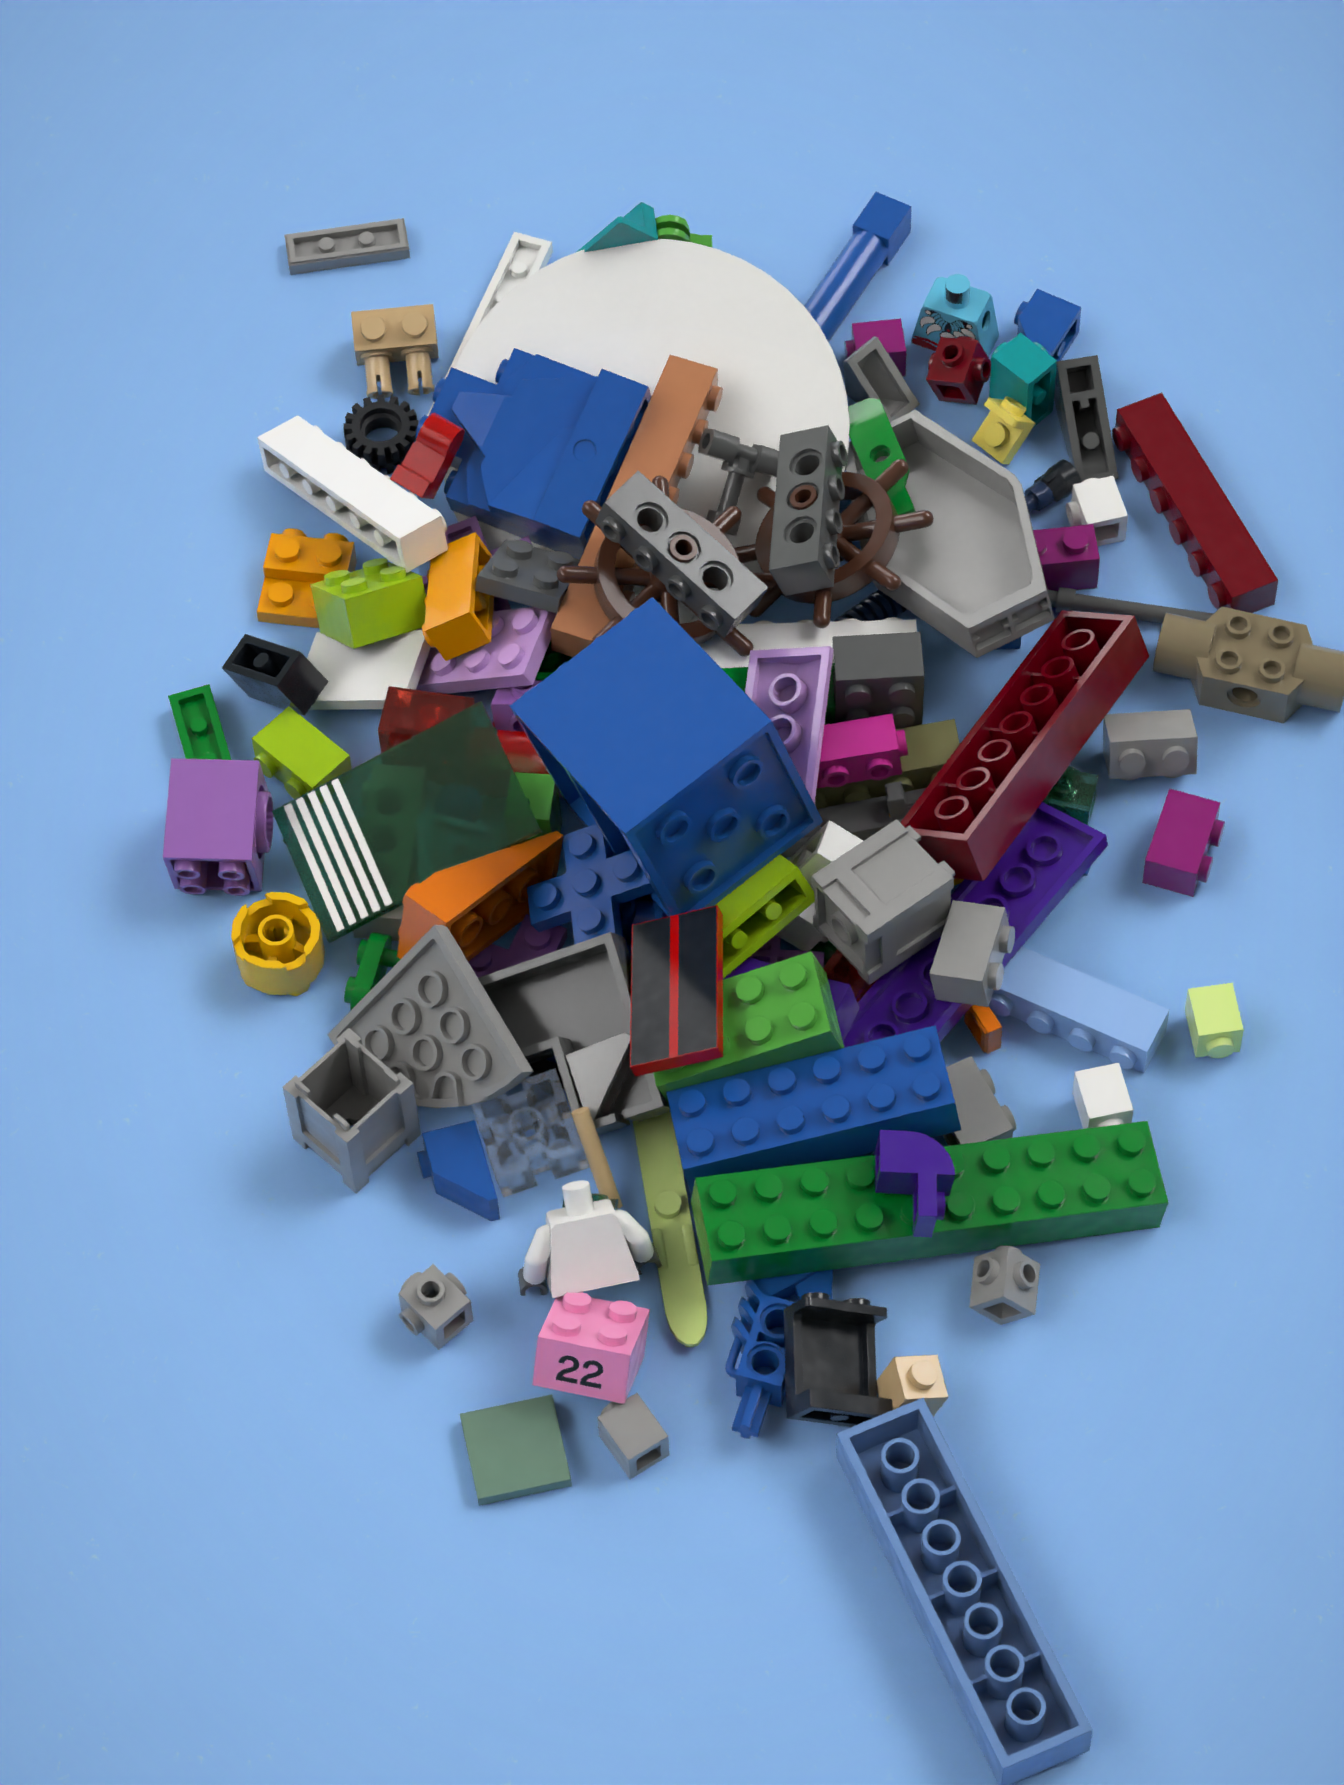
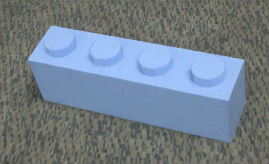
(1080, 1009)

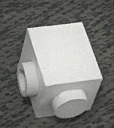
(1099, 504)
(1102, 1096)

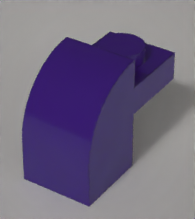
(916, 1166)

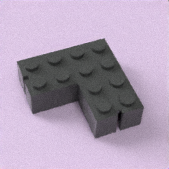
(572, 1003)

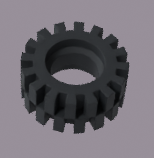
(376, 416)

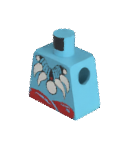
(955, 311)

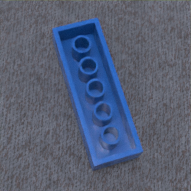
(814, 1107)

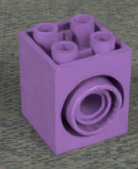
(217, 825)

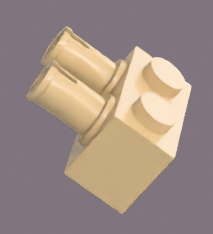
(394, 337)

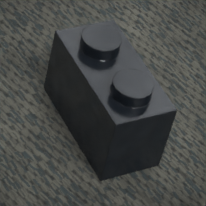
(275, 674)

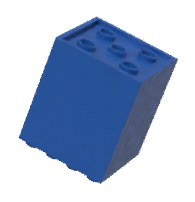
(668, 760)

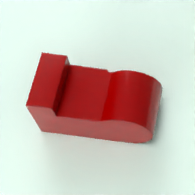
(429, 456)

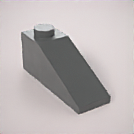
(1084, 417)

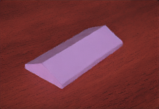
(793, 693)

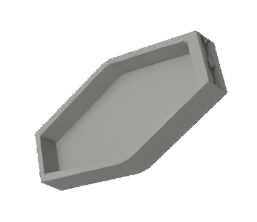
(978, 561)

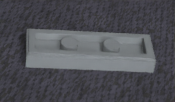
(347, 246)

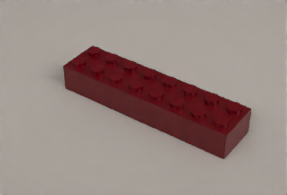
(1026, 740)

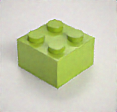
(369, 603)

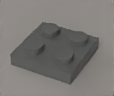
(526, 575)

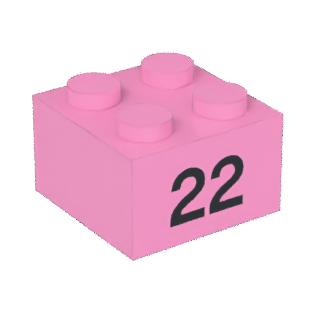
(591, 1347)

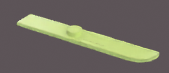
(672, 1229)

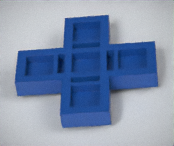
(589, 888)

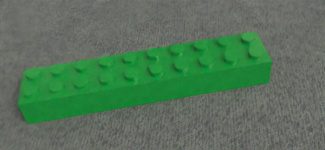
(1000, 1196)

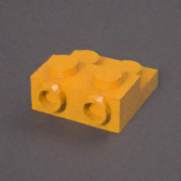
(290, 568)

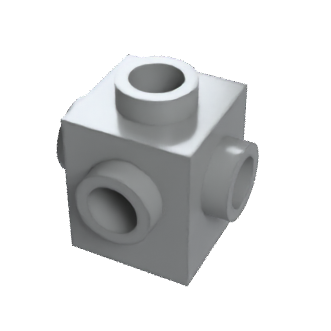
(1004, 1285)
(435, 1305)

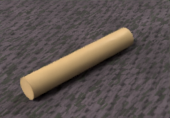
(595, 1153)

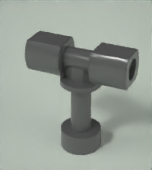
(740, 462)

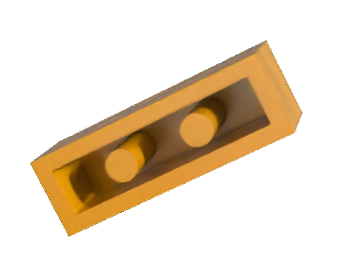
(455, 613)

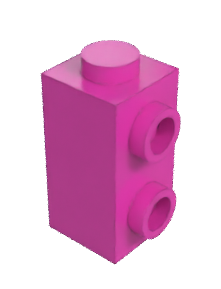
(861, 751)

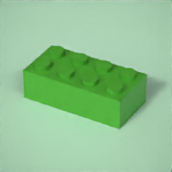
(767, 1020)

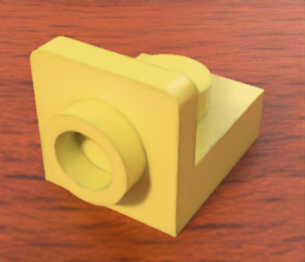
(1003, 429)

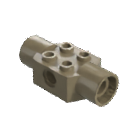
(1251, 664)

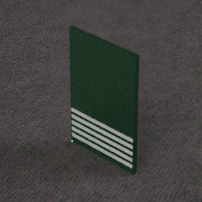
(403, 819)

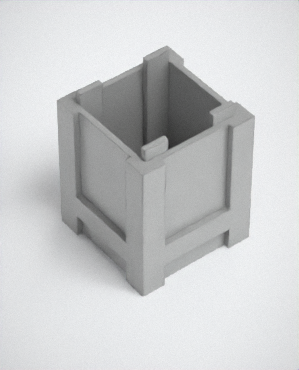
(882, 900)
(348, 1090)

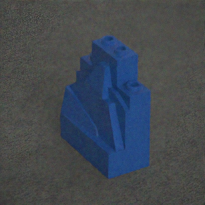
(538, 445)

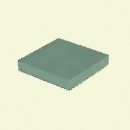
(515, 1450)

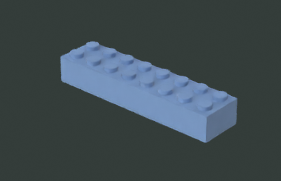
(963, 1593)

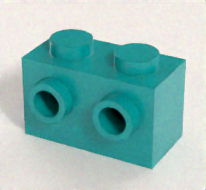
(1026, 374)

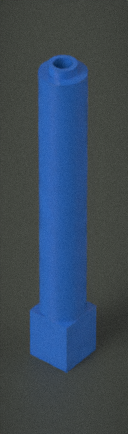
(874, 241)

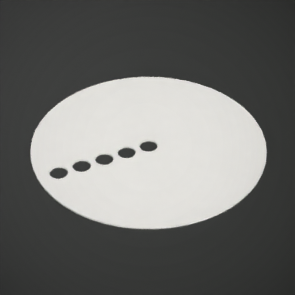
(688, 300)

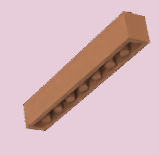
(659, 448)

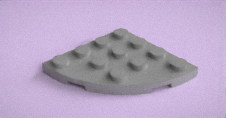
(438, 1027)

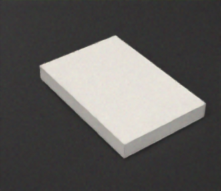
(362, 675)

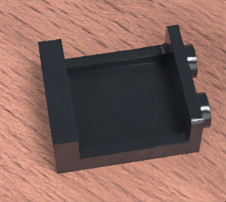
(832, 1360)

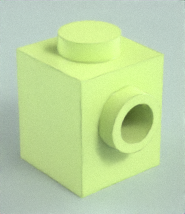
(1214, 1020)

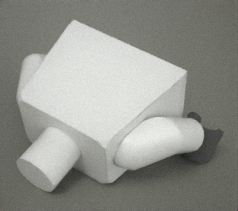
(585, 1246)

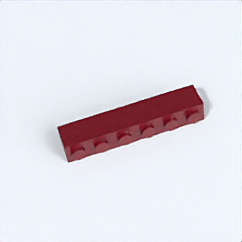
(1194, 506)

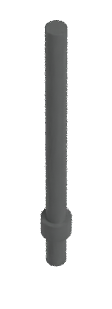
(1068, 600)

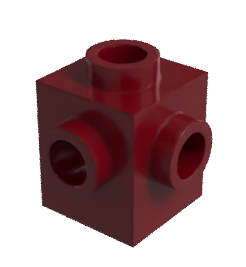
(958, 370)

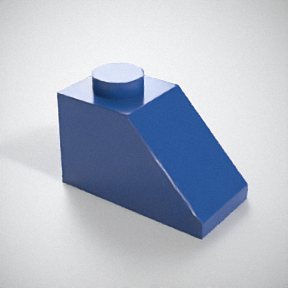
(1049, 322)
(459, 1168)

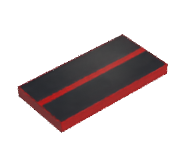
(676, 991)

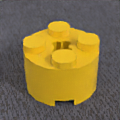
(278, 944)

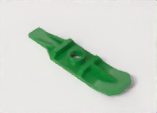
(875, 438)

